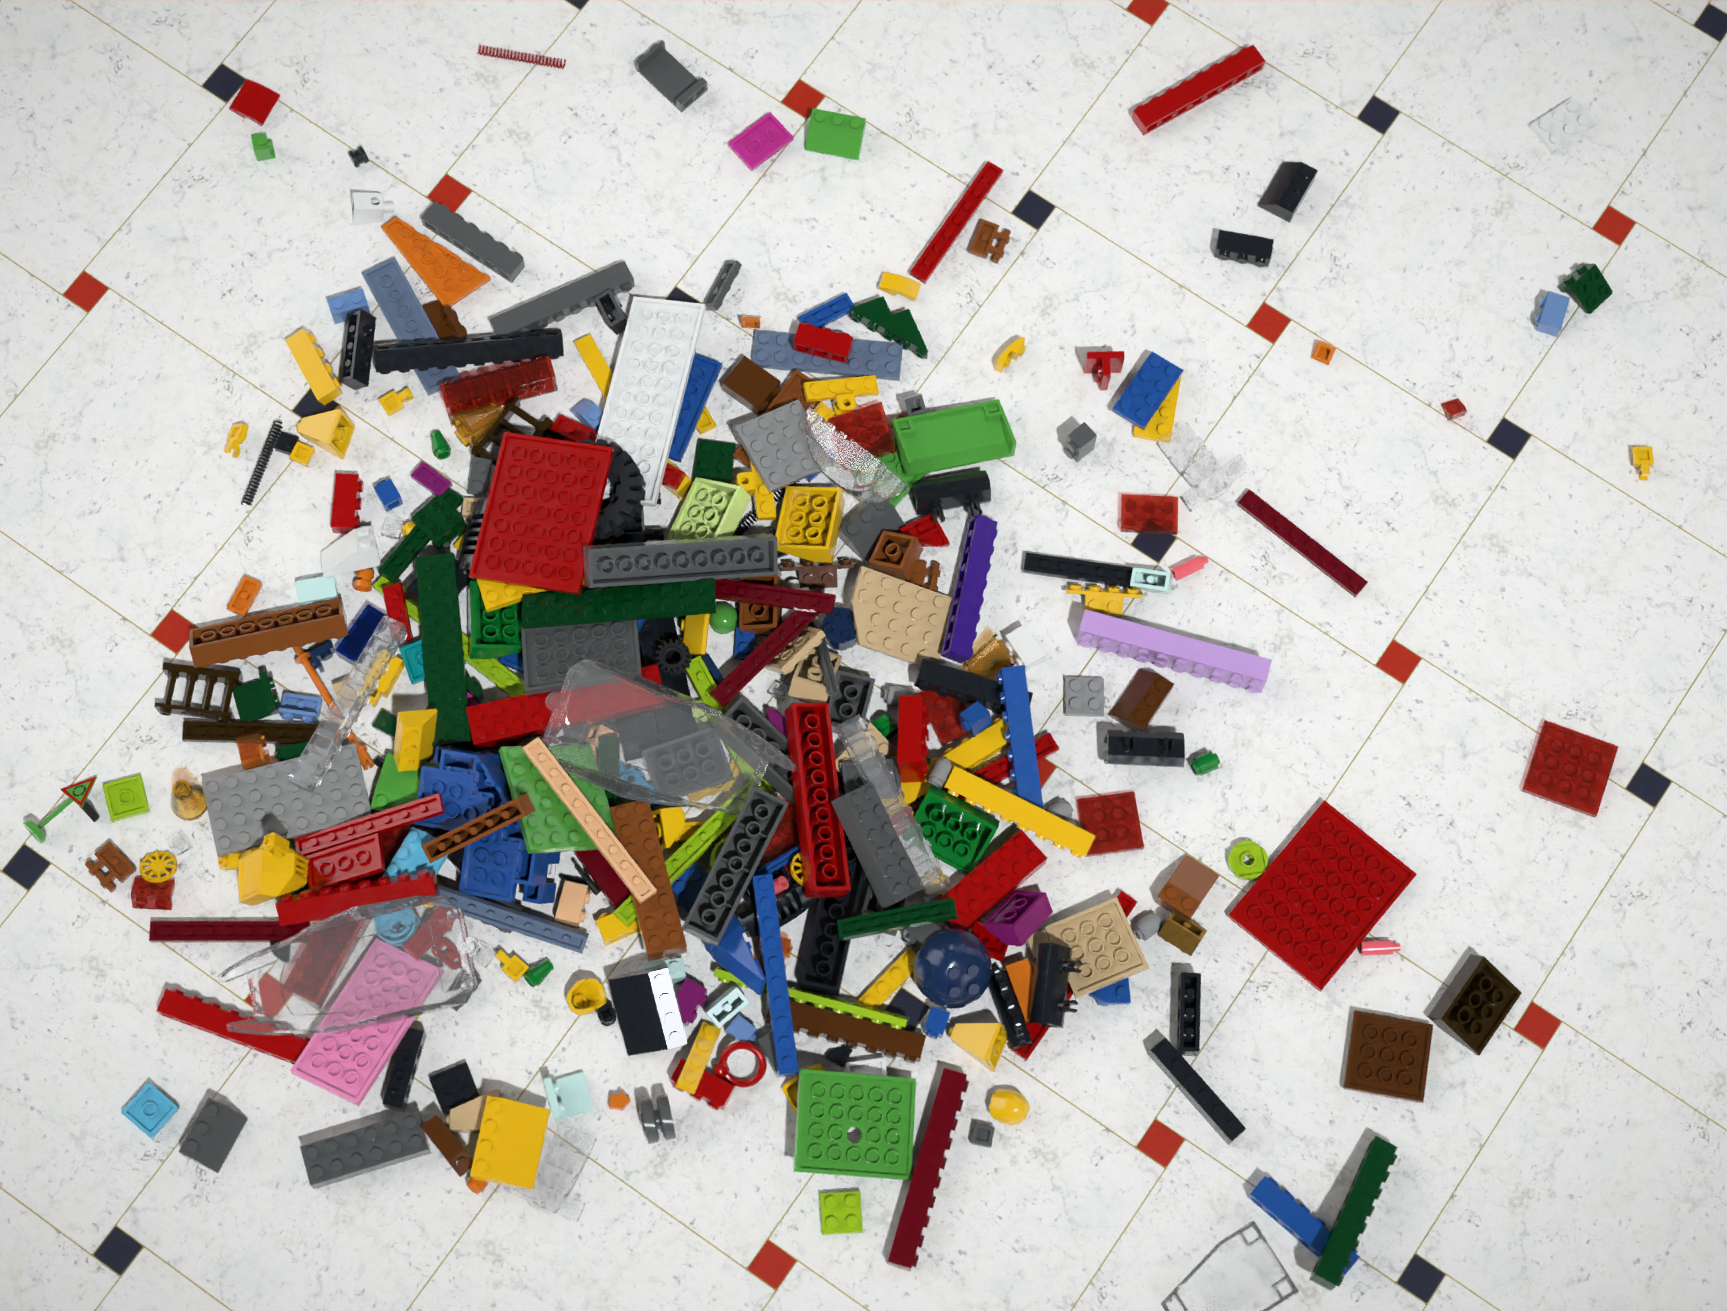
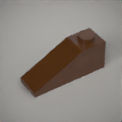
(447, 1145)

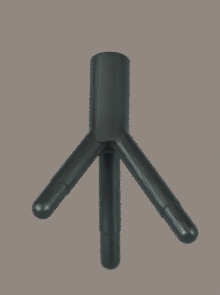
(586, 879)

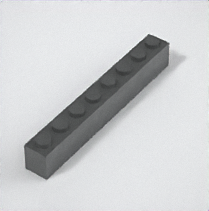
(563, 302)

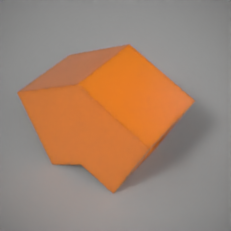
(619, 1101)

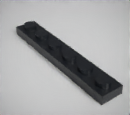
(1078, 570)

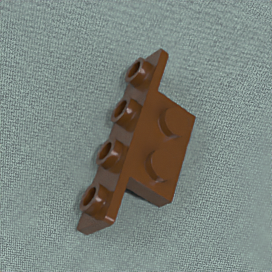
(444, 321)
(817, 573)

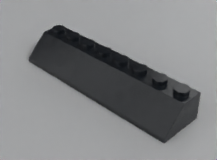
(652, 635)

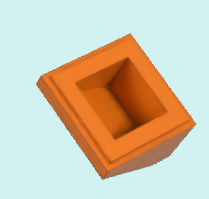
(750, 321)
(1324, 352)

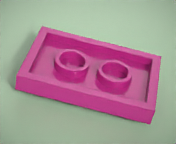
(760, 141)

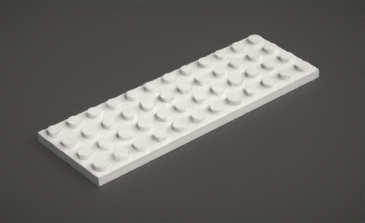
(650, 385)

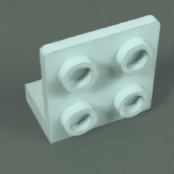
(568, 1096)

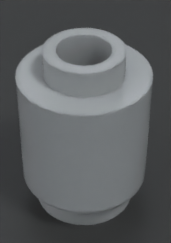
(893, 693)
(940, 772)
(1061, 809)
(1147, 927)

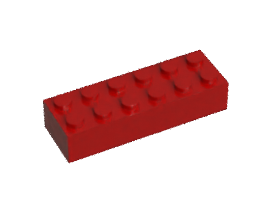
(994, 880)

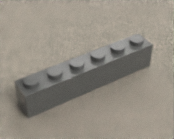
(473, 242)

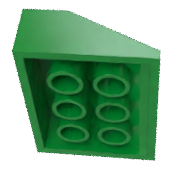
(492, 632)
(955, 829)

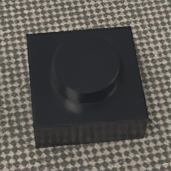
(286, 443)

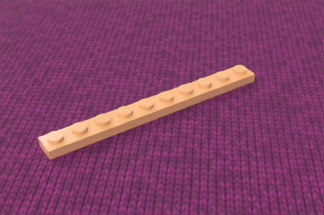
(589, 820)

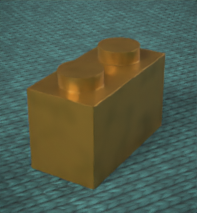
(1182, 932)

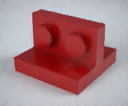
(1103, 365)

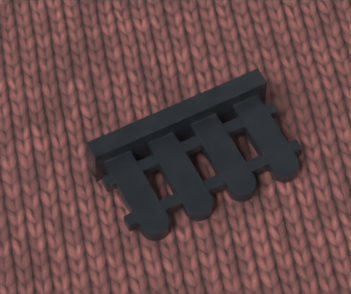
(1008, 1008)

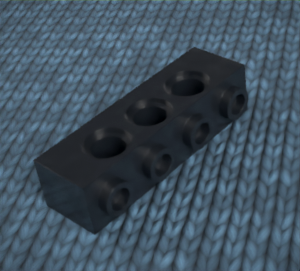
(357, 349)
(1189, 1014)
(404, 1070)

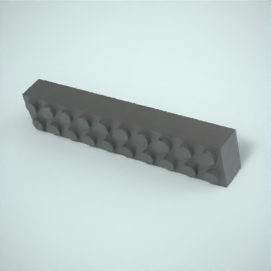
(680, 560)

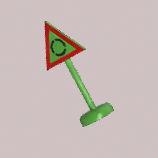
(77, 792)

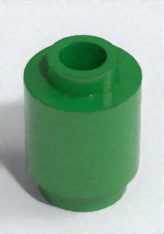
(1204, 763)

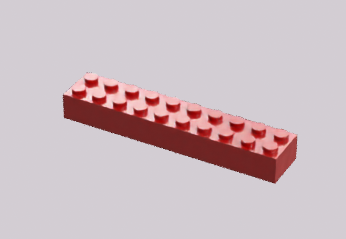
(519, 716)
(814, 789)

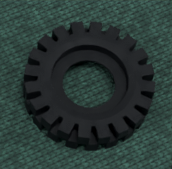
(626, 495)

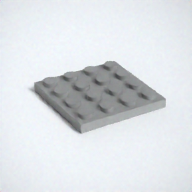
(778, 446)

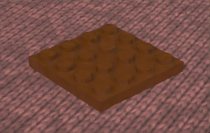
(1388, 1056)

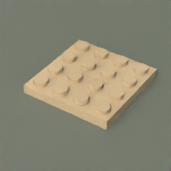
(1102, 943)

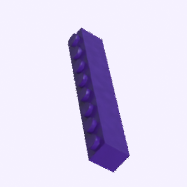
(969, 589)

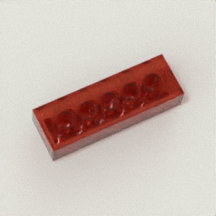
(500, 386)

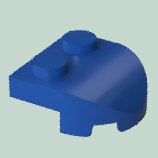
(1114, 994)

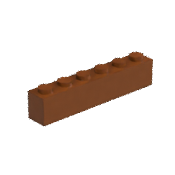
(478, 828)

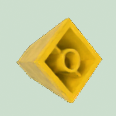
(328, 431)
(980, 1041)

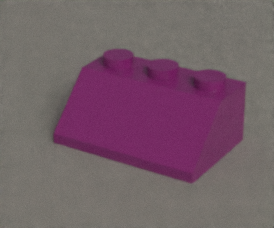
(1019, 917)

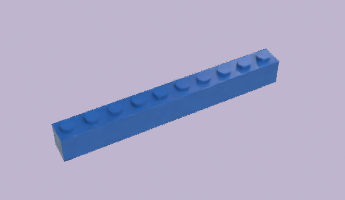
(775, 975)

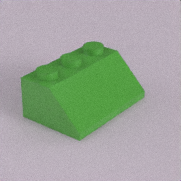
(835, 134)

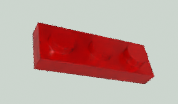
(397, 606)

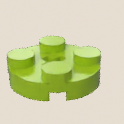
(1253, 851)

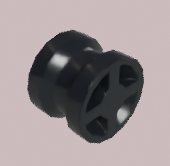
(358, 156)

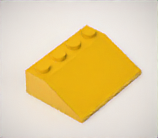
(810, 522)
(510, 1143)

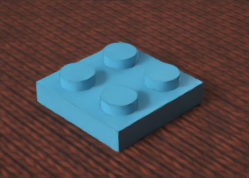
(150, 1110)

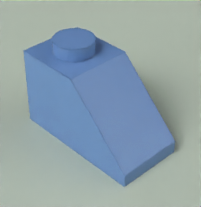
(588, 414)

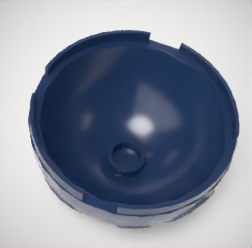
(953, 968)

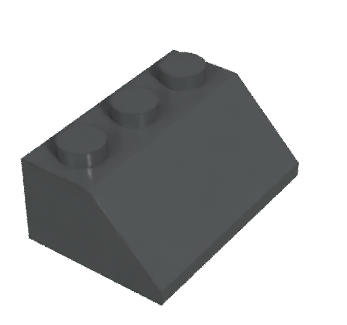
(866, 527)
(213, 1135)

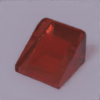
(1453, 409)

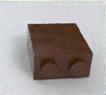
(751, 385)

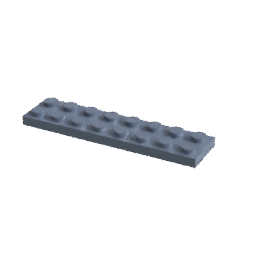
(406, 317)
(866, 358)

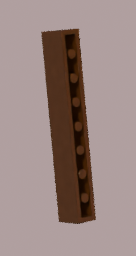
(855, 1032)

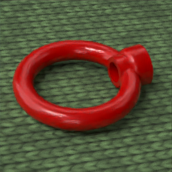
(722, 1069)

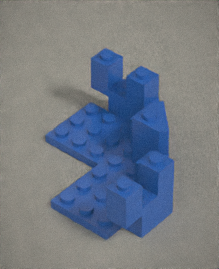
(494, 864)

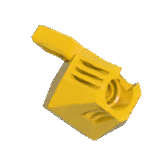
(267, 870)

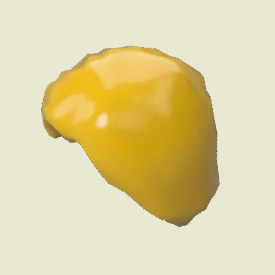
(586, 996)
(1008, 1106)

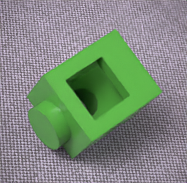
(263, 147)

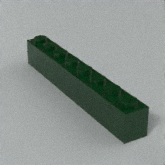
(1353, 1213)

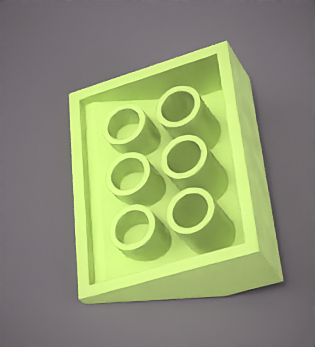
(709, 510)

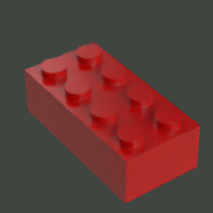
(913, 738)

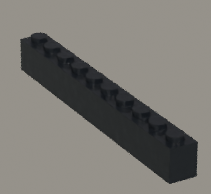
(467, 350)

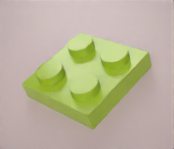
(841, 1213)

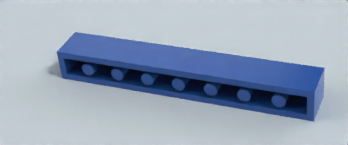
(1020, 734)

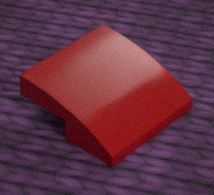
(254, 102)

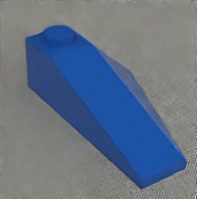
(736, 957)

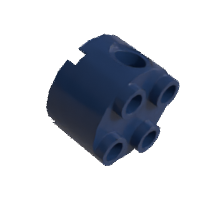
(839, 629)

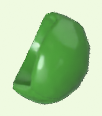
(724, 619)

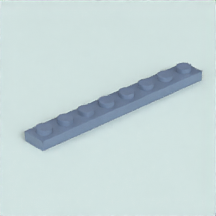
(517, 920)

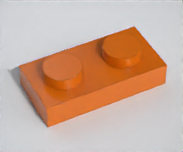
(244, 596)

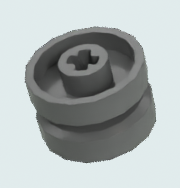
(657, 1119)

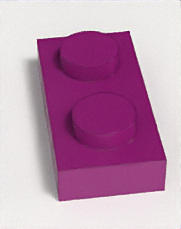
(431, 479)

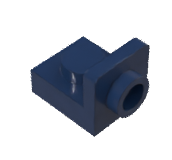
(321, 653)

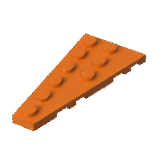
(440, 269)

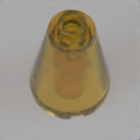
(475, 423)
(988, 658)
(188, 800)

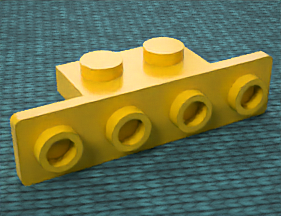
(1102, 600)

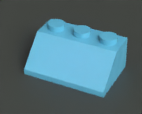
(411, 856)

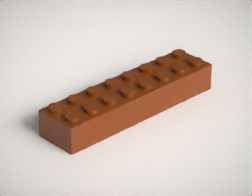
(268, 632)
(658, 915)

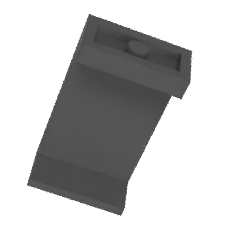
(670, 77)

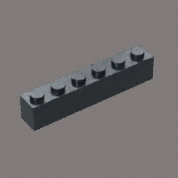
(960, 685)
(1196, 1091)

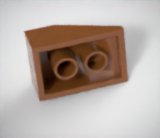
(1187, 887)

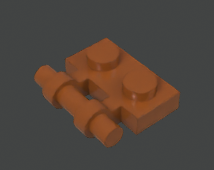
(984, 239)
(921, 572)
(114, 862)

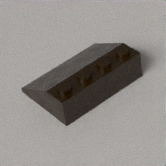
(1475, 1003)

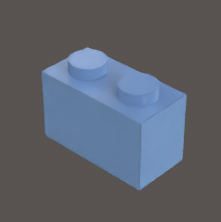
(347, 303)
(1552, 313)

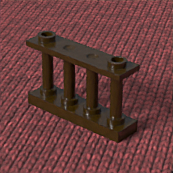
(542, 428)
(193, 674)

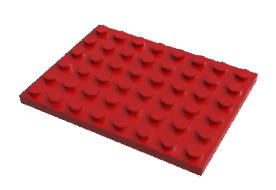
(541, 512)
(1322, 895)

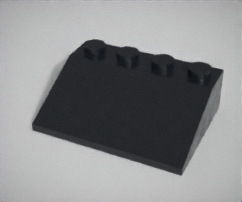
(647, 1010)

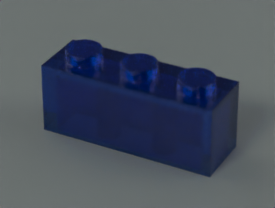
(359, 635)

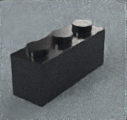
(1243, 248)

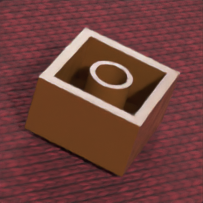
(896, 555)

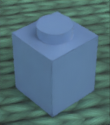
(741, 1030)

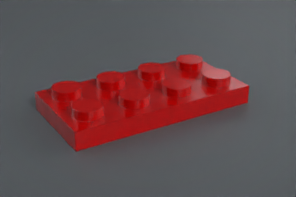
(345, 863)

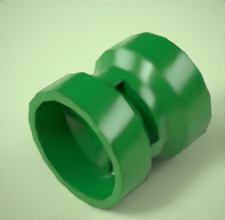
(885, 726)

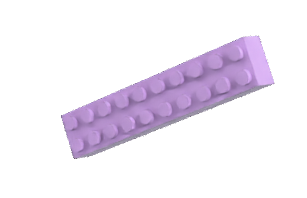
(1173, 651)

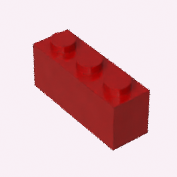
(823, 343)
(346, 503)
(710, 1088)

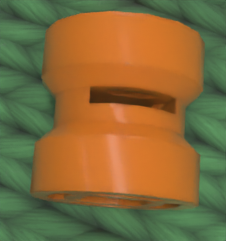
(363, 580)

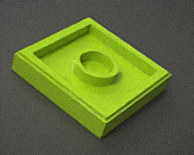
(126, 798)

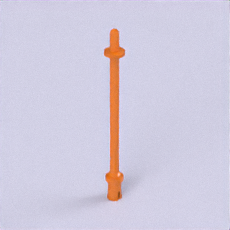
(303, 658)

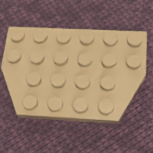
(899, 617)

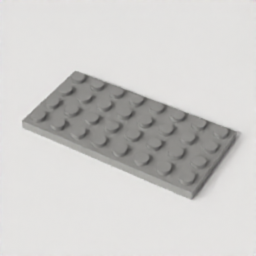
(264, 801)

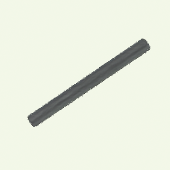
(826, 664)

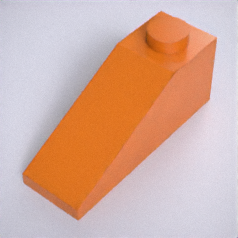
(1020, 978)

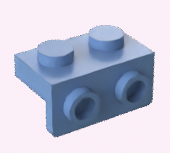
(300, 707)

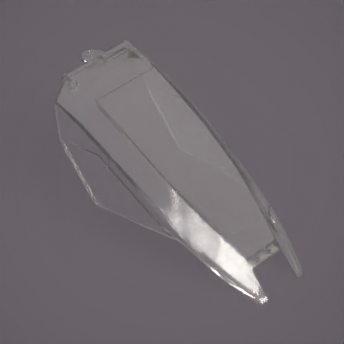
(653, 741)
(361, 969)

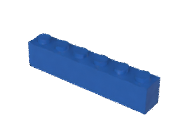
(1293, 1217)

